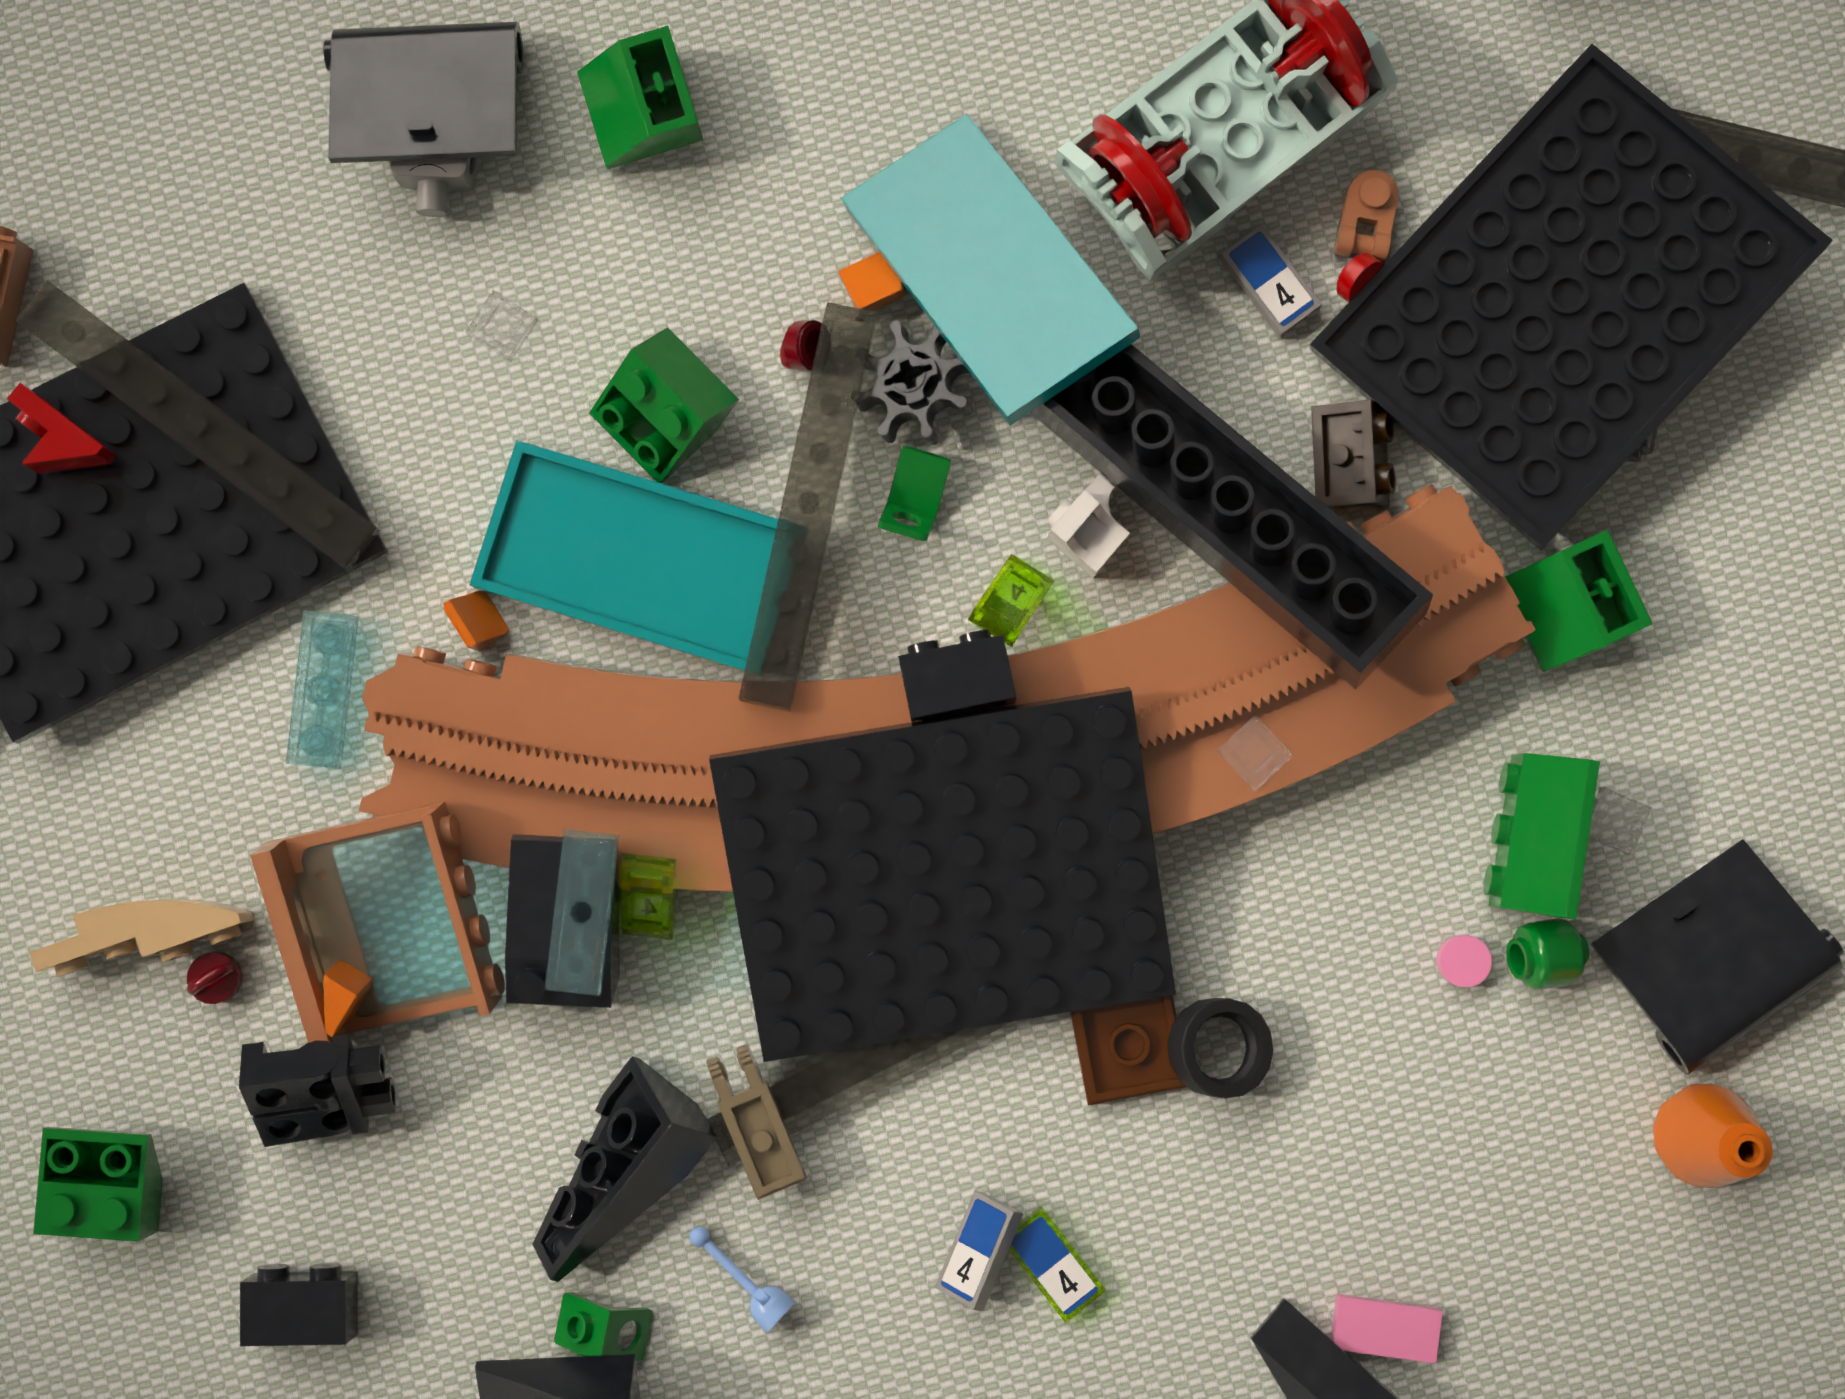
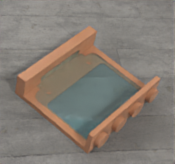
(387, 902)

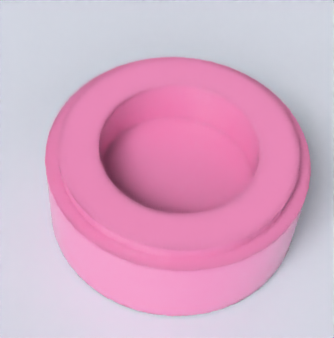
(1464, 961)

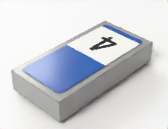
(1270, 280)
(978, 1251)

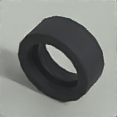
(1257, 1041)

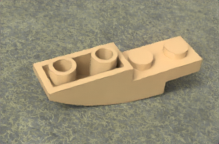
(156, 925)

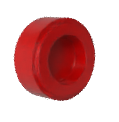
(1356, 275)

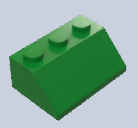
(1542, 834)

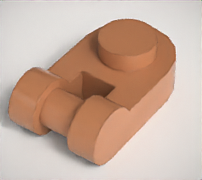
(1369, 201)

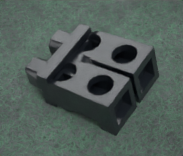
(314, 1089)

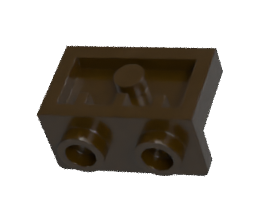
(1352, 454)

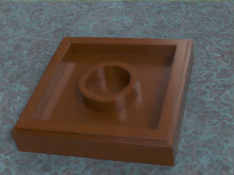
(1125, 1049)

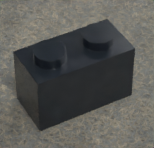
(957, 676)
(299, 1306)

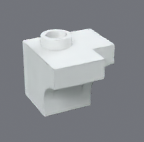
(1087, 528)

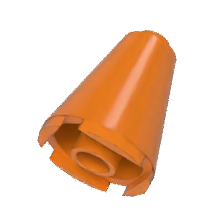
(1710, 1137)

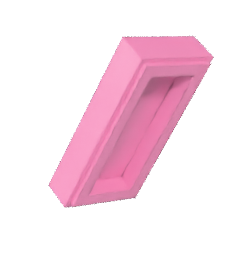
(1386, 1328)

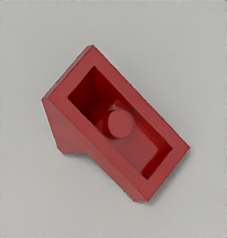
(62, 443)

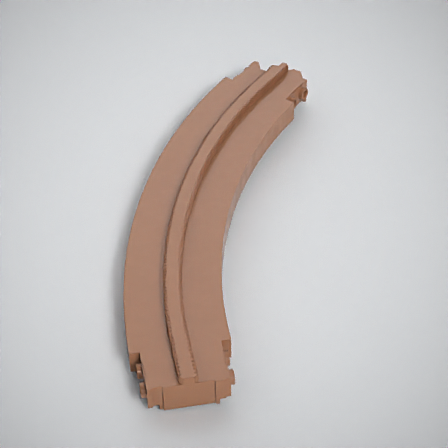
(633, 751)

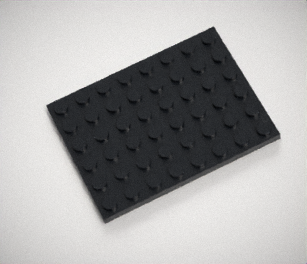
(1569, 295)
(157, 551)
(944, 874)

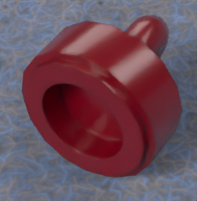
(800, 345)
(214, 978)

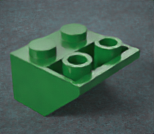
(639, 99)
(663, 404)
(1578, 601)
(98, 1185)

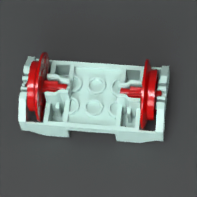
(1226, 123)

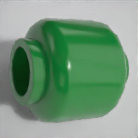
(1547, 954)

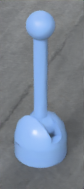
(767, 1303)

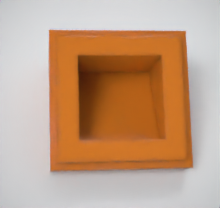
(871, 283)
(476, 619)
(343, 994)

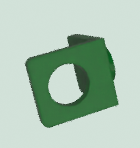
(915, 493)
(595, 1329)

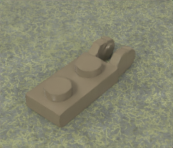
(757, 1127)

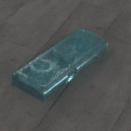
(323, 656)
(578, 946)

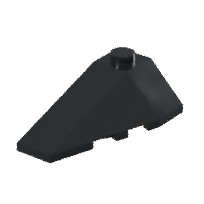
(636, 1155)
(1309, 1362)

